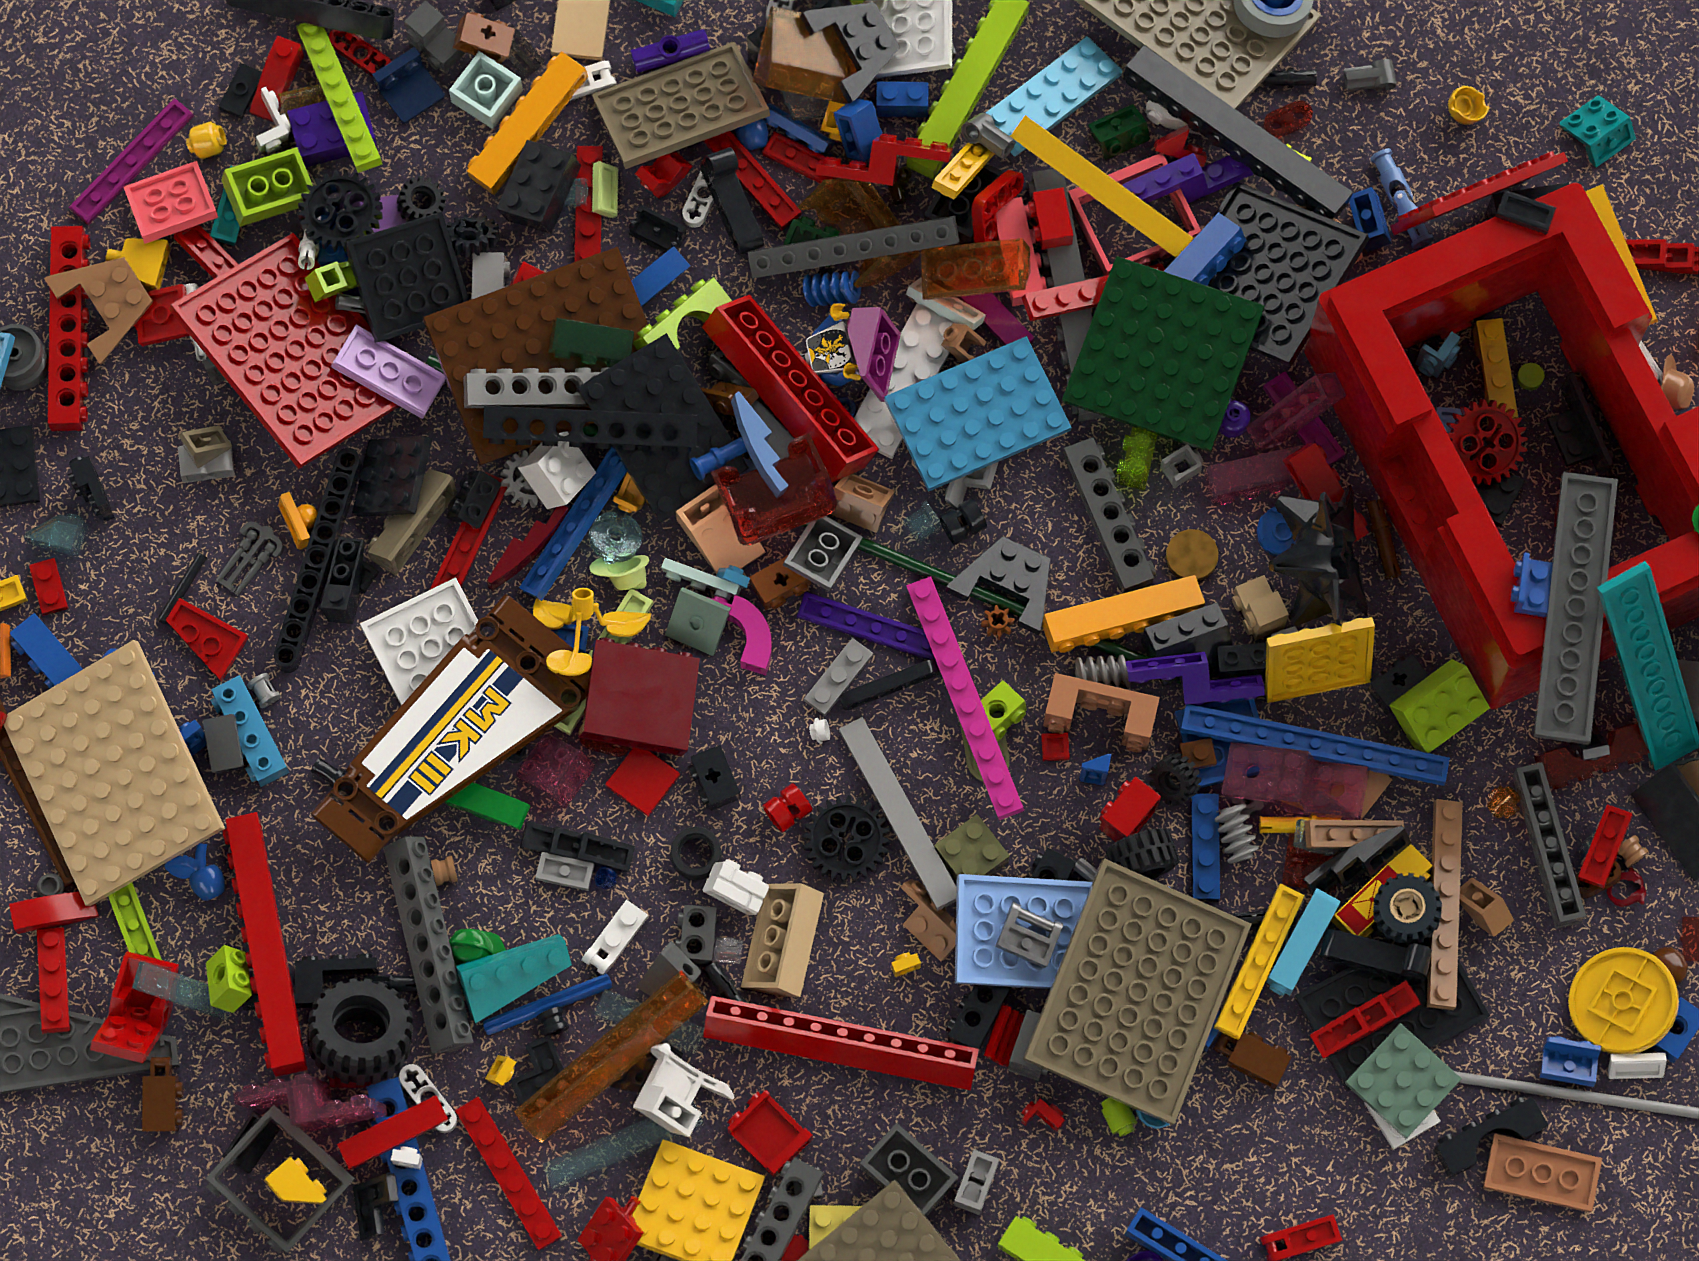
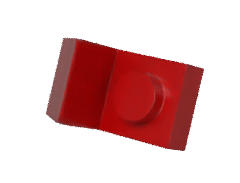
(1174, 145)

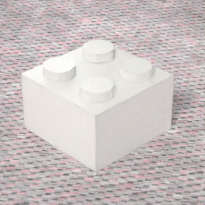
(557, 472)

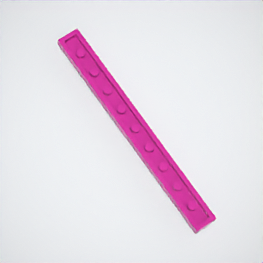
(965, 698)

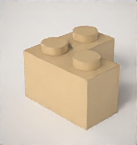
(1261, 608)

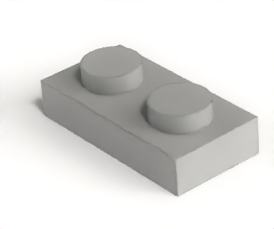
(565, 871)

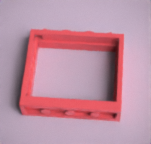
(1079, 196)

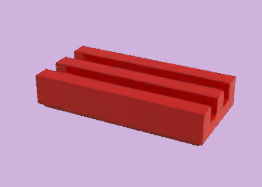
(1006, 1037)

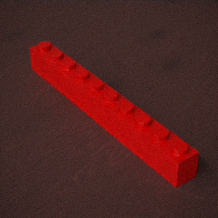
(266, 945)
(840, 1043)

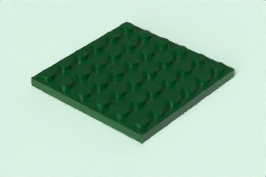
(1163, 354)

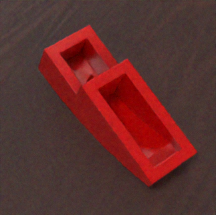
(50, 912)

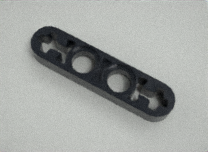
(889, 684)

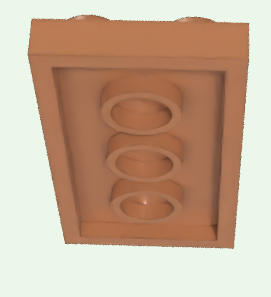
(1542, 1173)

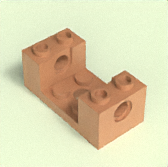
(1069, 690)

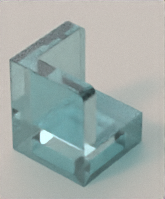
(923, 522)

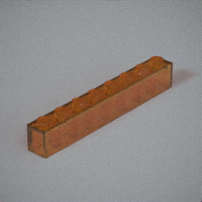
(611, 1056)

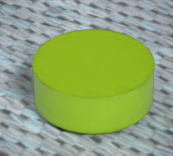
(1530, 376)

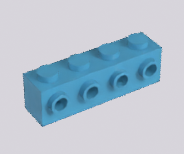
(255, 740)

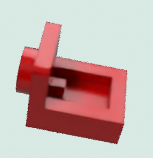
(1049, 1114)

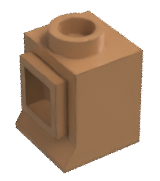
(959, 339)

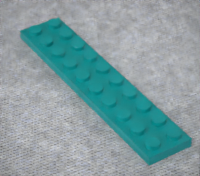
(1649, 665)

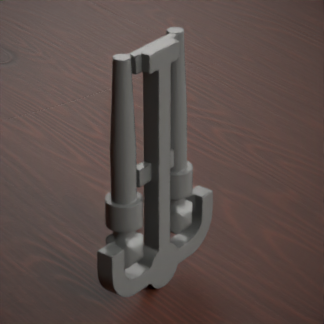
(266, 533)

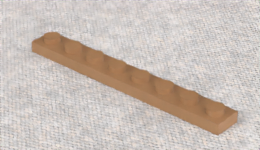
(1446, 879)

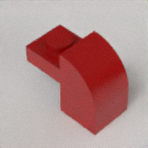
(664, 173)

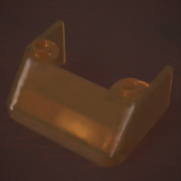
(858, 209)

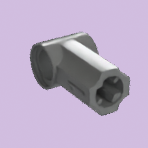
(1375, 76)
(983, 130)

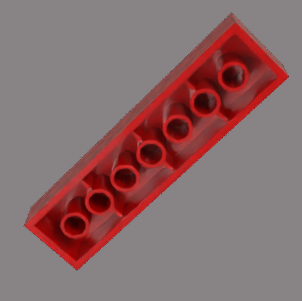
(789, 385)

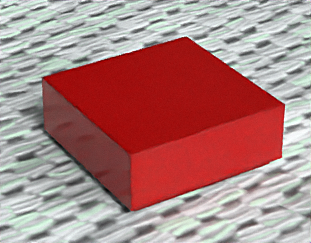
(1055, 746)

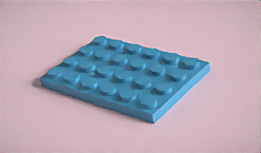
(977, 413)

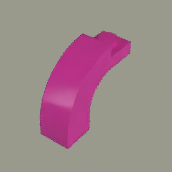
(757, 632)

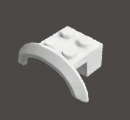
(671, 1090)

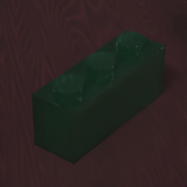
(589, 342)

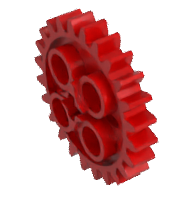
(1501, 457)

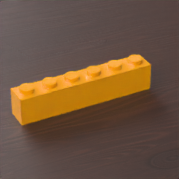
(528, 122)
(1120, 614)

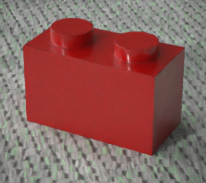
(1051, 218)

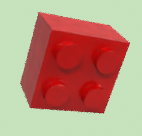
(1130, 811)

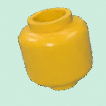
(206, 140)

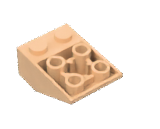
(712, 533)

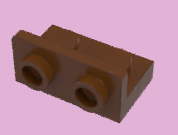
(722, 394)

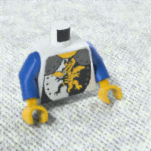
(831, 350)

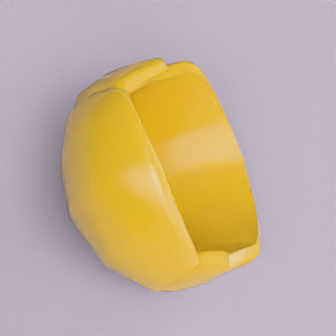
(1467, 105)

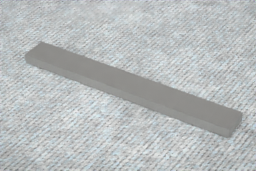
(899, 813)

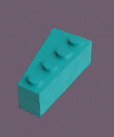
(505, 976)

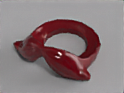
(1635, 897)

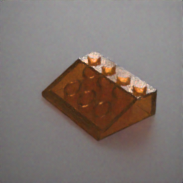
(801, 62)

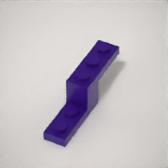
(1189, 177)
(1195, 679)

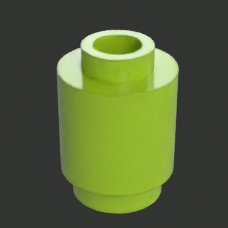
(1118, 1117)

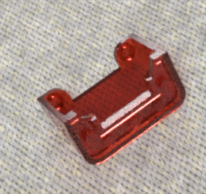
(756, 510)

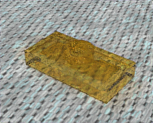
(301, 98)

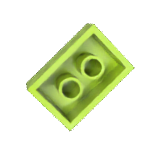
(266, 186)
(1439, 706)

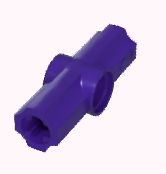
(685, 45)

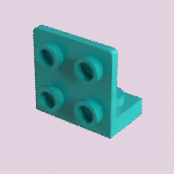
(1600, 128)

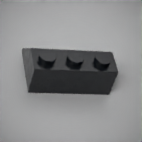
(1189, 633)

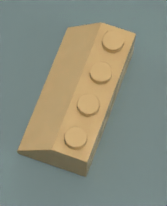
(783, 940)

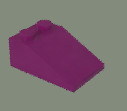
(874, 347)

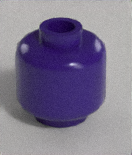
(1235, 420)

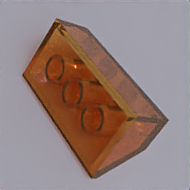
(975, 268)

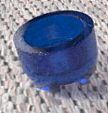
(605, 878)

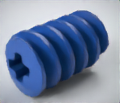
(831, 290)

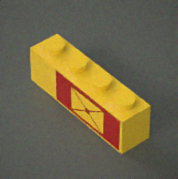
(1357, 914)

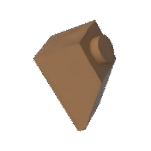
(1485, 907)

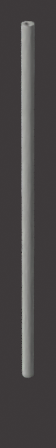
(1578, 1095)

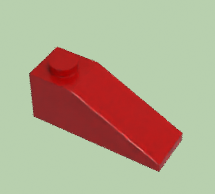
(277, 73)

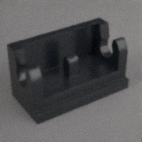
(657, 230)

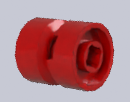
(781, 814)

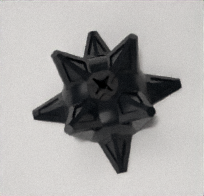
(1321, 557)

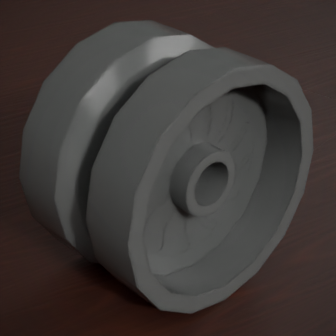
(27, 360)

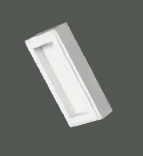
(1637, 1065)

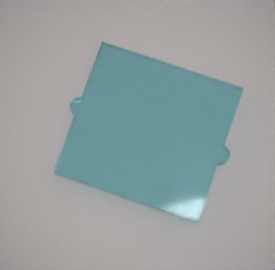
(804, 107)

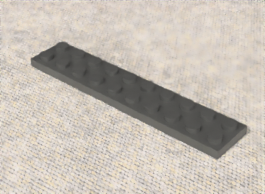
(1575, 608)

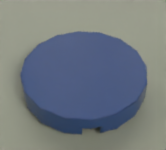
(1273, 536)

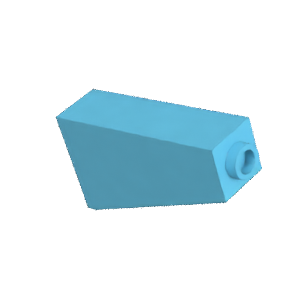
(1302, 942)

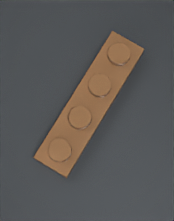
(1344, 832)

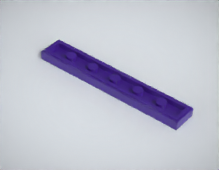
(865, 625)

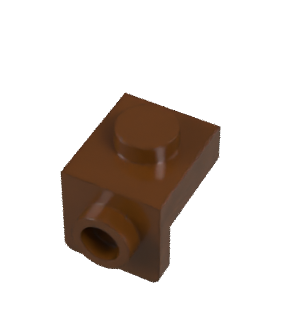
(1199, 752)

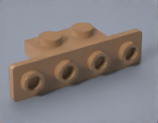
(931, 927)

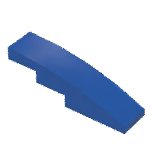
(659, 275)

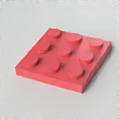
(170, 202)

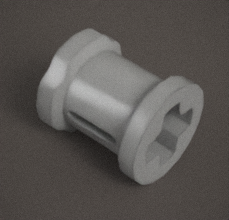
(263, 690)

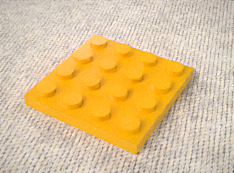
(1319, 659)
(695, 1205)

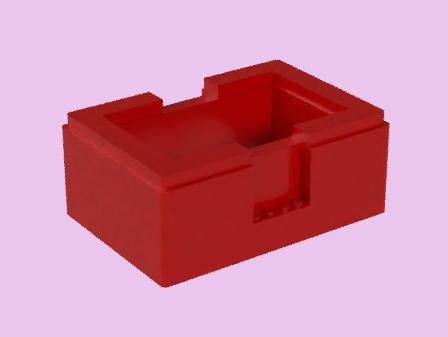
(1413, 463)

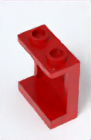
(768, 1133)

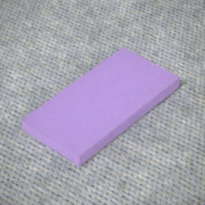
(389, 372)

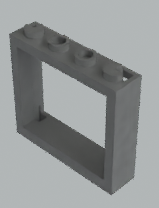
(238, 1206)

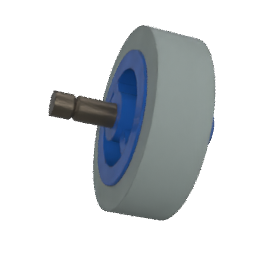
(1273, 17)

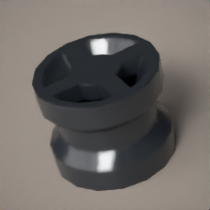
(553, 1021)

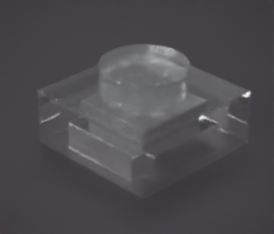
(728, 950)

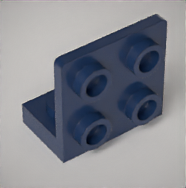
(408, 86)

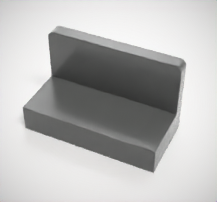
(223, 743)

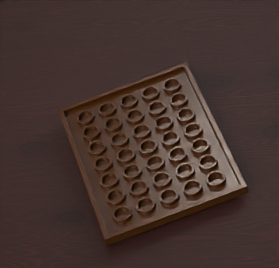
(514, 333)

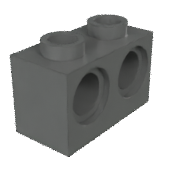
(702, 935)

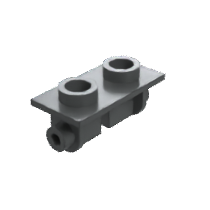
(723, 369)

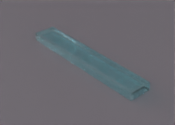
(607, 1151)

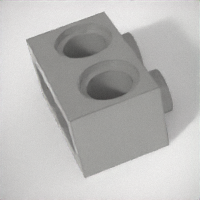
(976, 1182)

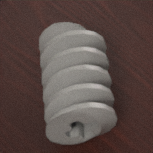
(1102, 671)
(1236, 833)

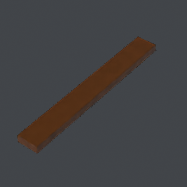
(23, 787)

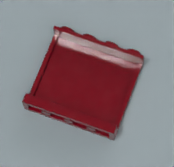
(640, 697)

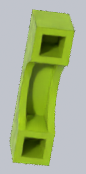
(330, 280)
(698, 304)

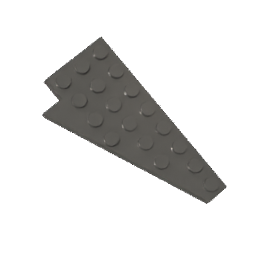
(59, 1058)

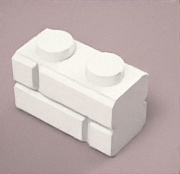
(736, 887)

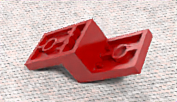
(884, 159)

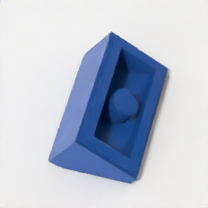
(1095, 770)

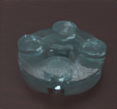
(609, 549)

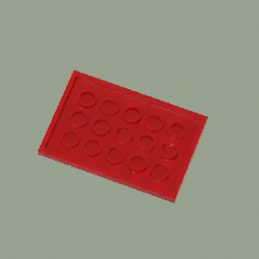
(1478, 191)

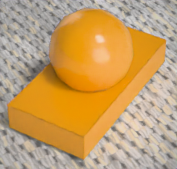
(297, 519)

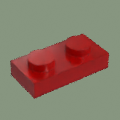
(48, 586)

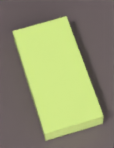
(605, 189)

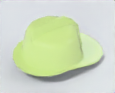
(623, 574)

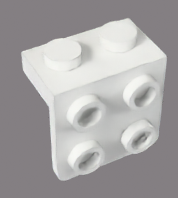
(272, 139)

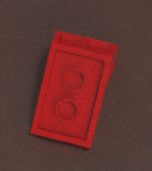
(134, 1016)

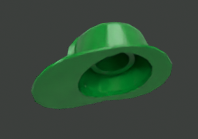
(474, 944)

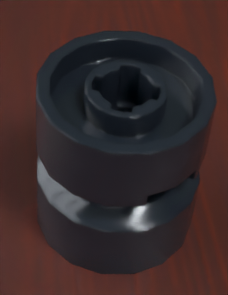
(971, 518)

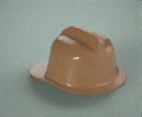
(1676, 385)

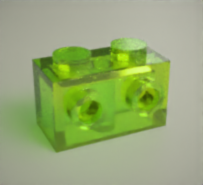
(1138, 458)

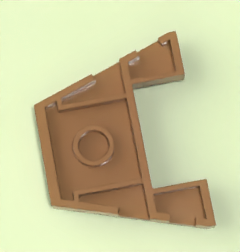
(115, 295)

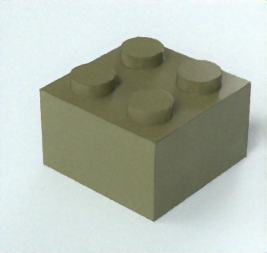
(972, 850)

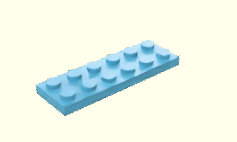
(1057, 89)

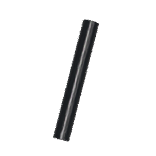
(183, 586)

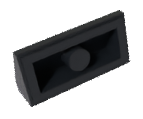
(253, 1152)

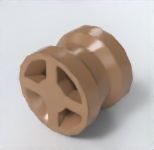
(1632, 851)
(444, 870)

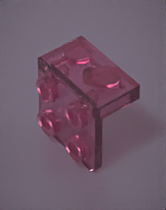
(556, 769)

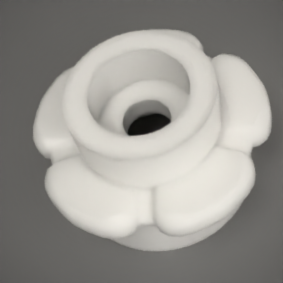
(820, 730)

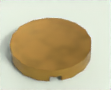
(1192, 554)

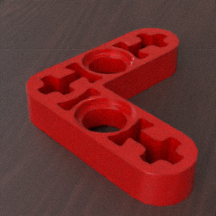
(991, 201)

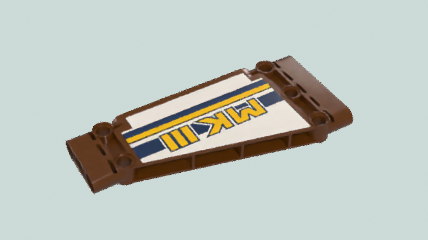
(453, 728)

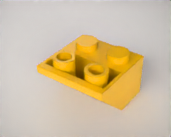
(293, 1185)

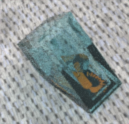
(59, 534)

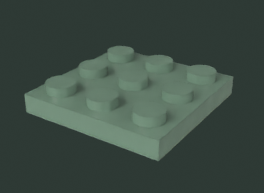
(1403, 1081)

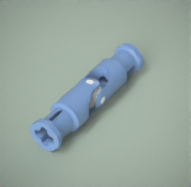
(1390, 177)

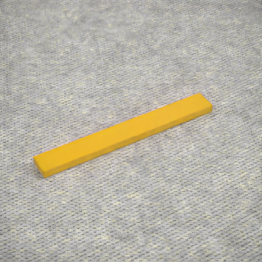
(1101, 186)

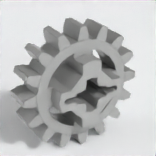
(517, 487)

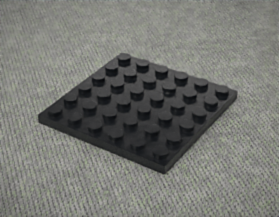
(1284, 265)

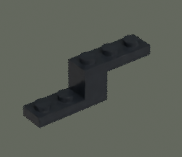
(311, 976)

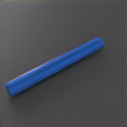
(536, 1007)

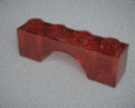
(1624, 745)

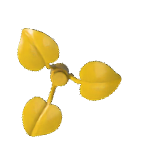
(557, 614)

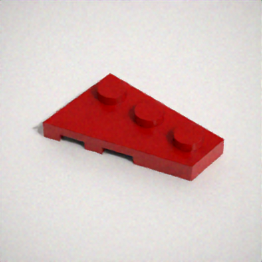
(207, 637)

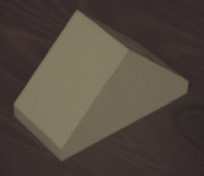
(205, 444)

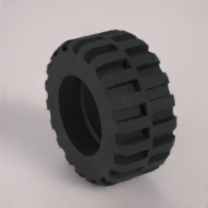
(353, 1060)

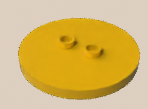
(1623, 1000)

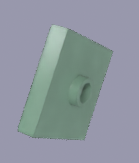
(697, 621)

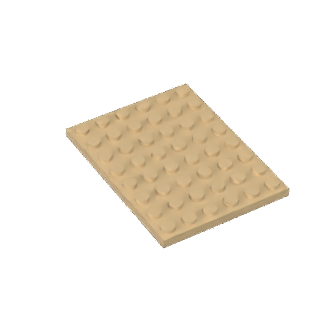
(112, 773)

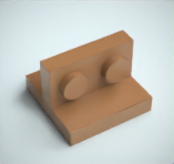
(862, 501)

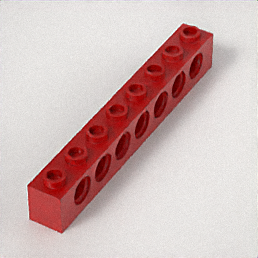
(60, 417)

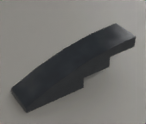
(577, 846)
(1362, 857)

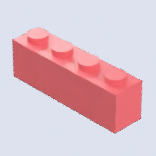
(1013, 225)

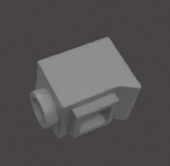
(1191, 457)

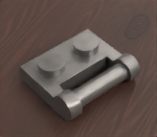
(1025, 942)

